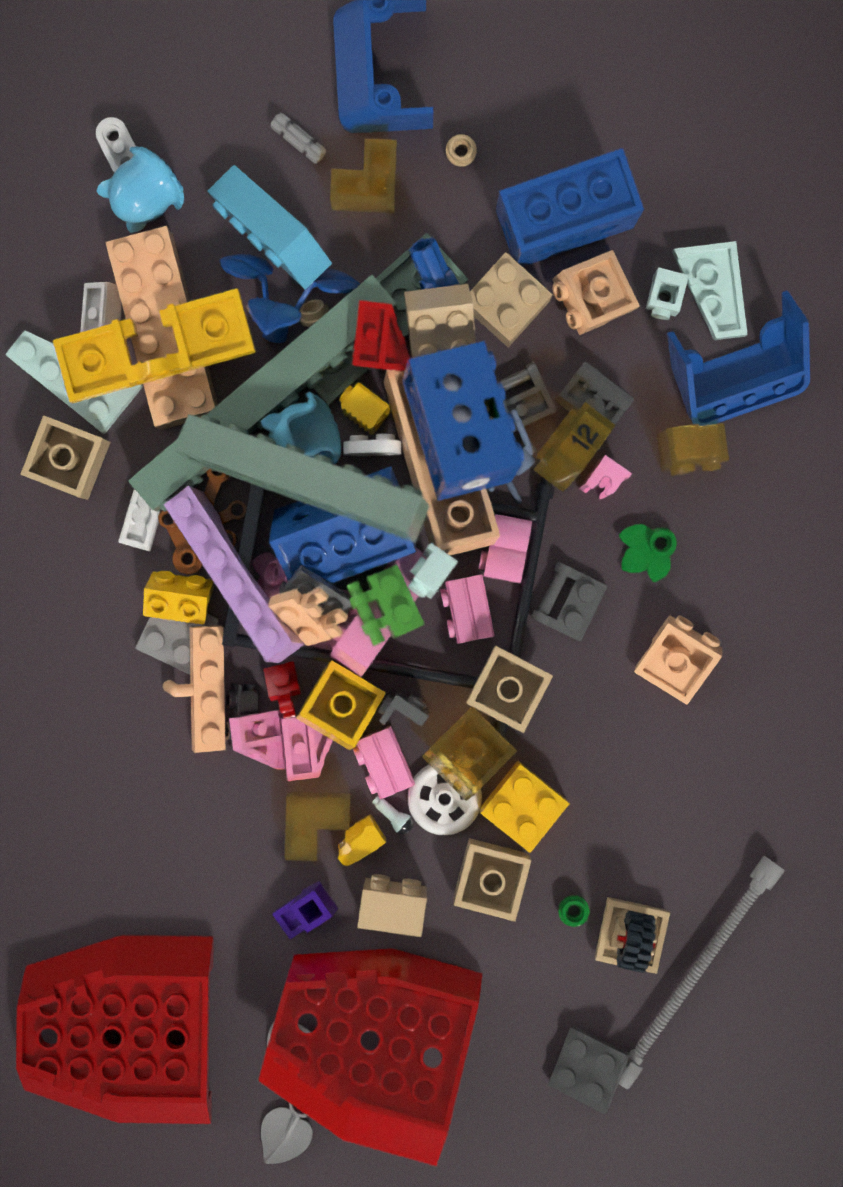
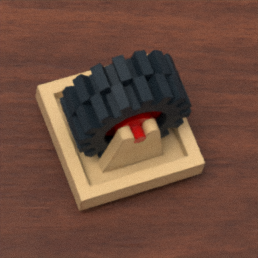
(632, 935)

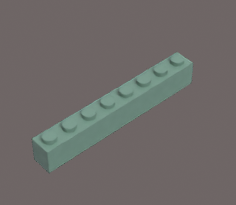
(303, 477)

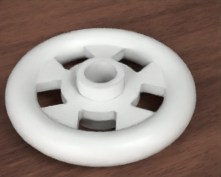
(445, 825)

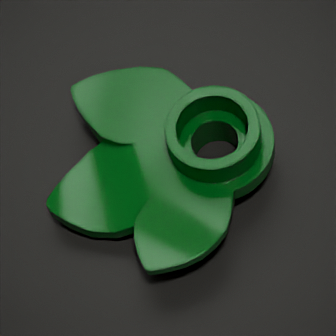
(643, 552)

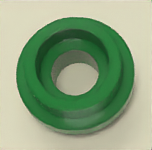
(573, 920)

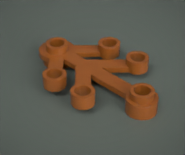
(181, 544)

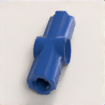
(431, 265)

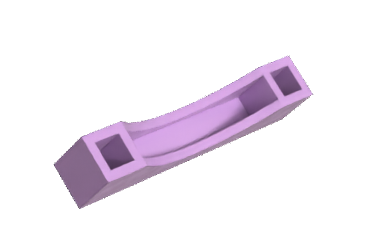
(247, 599)

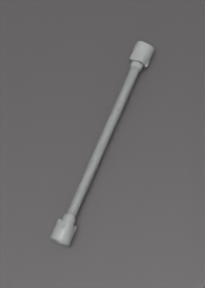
(764, 876)

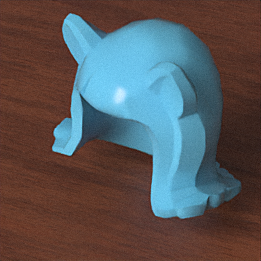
(142, 189)
(307, 427)

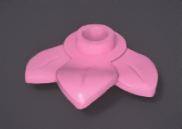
(270, 573)

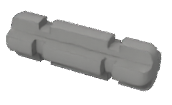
(298, 138)

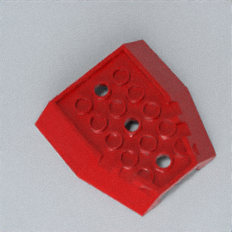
(143, 992)
(386, 1093)

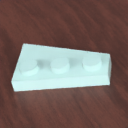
(715, 286)

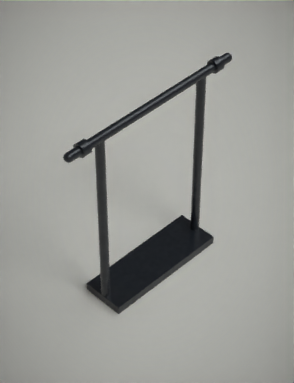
(543, 492)

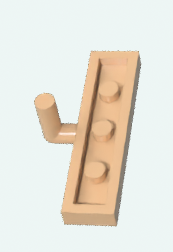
(205, 688)

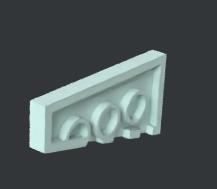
(41, 362)

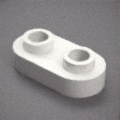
(115, 151)
(383, 445)

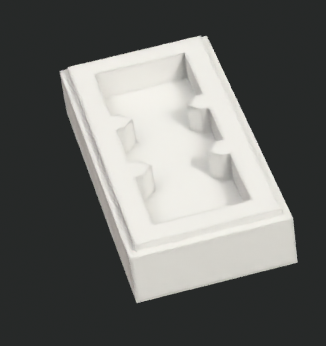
(139, 524)

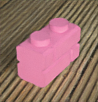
(468, 609)
(384, 762)

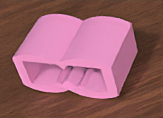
(507, 556)

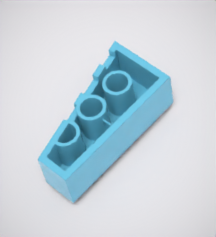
(269, 226)

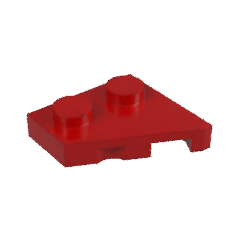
(379, 338)

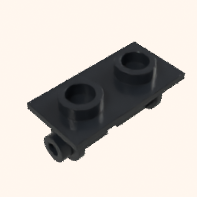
(240, 703)

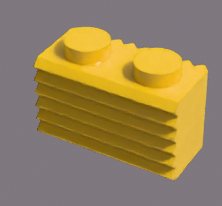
(364, 407)

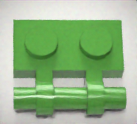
(393, 601)

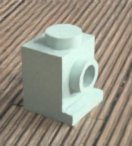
(670, 283)
(431, 572)

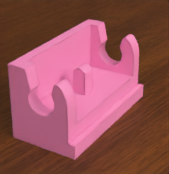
(608, 473)

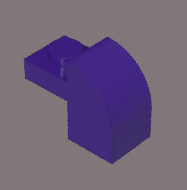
(306, 910)

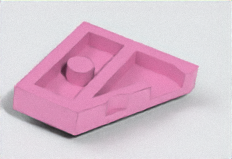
(259, 737)
(303, 749)

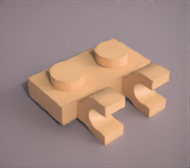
(305, 616)

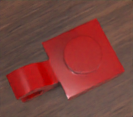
(281, 685)

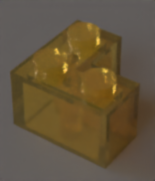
(368, 188)
(691, 447)
(307, 815)

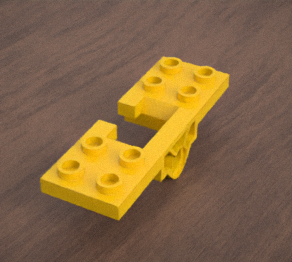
(205, 334)

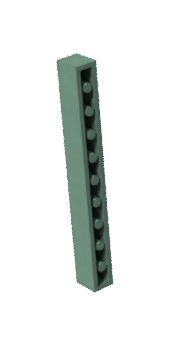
(266, 391)

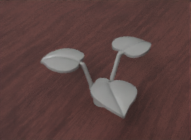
(283, 1130)

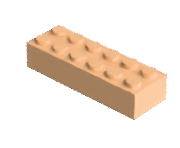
(148, 281)
(451, 523)

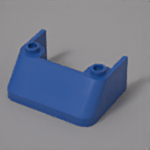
(360, 102)
(747, 377)

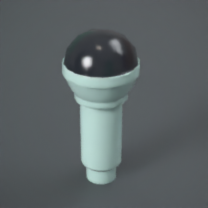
(400, 821)

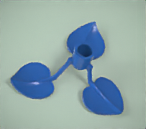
(273, 316)

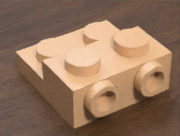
(594, 292)
(679, 658)

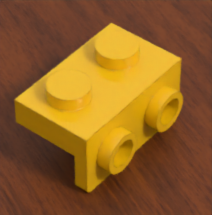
(177, 597)

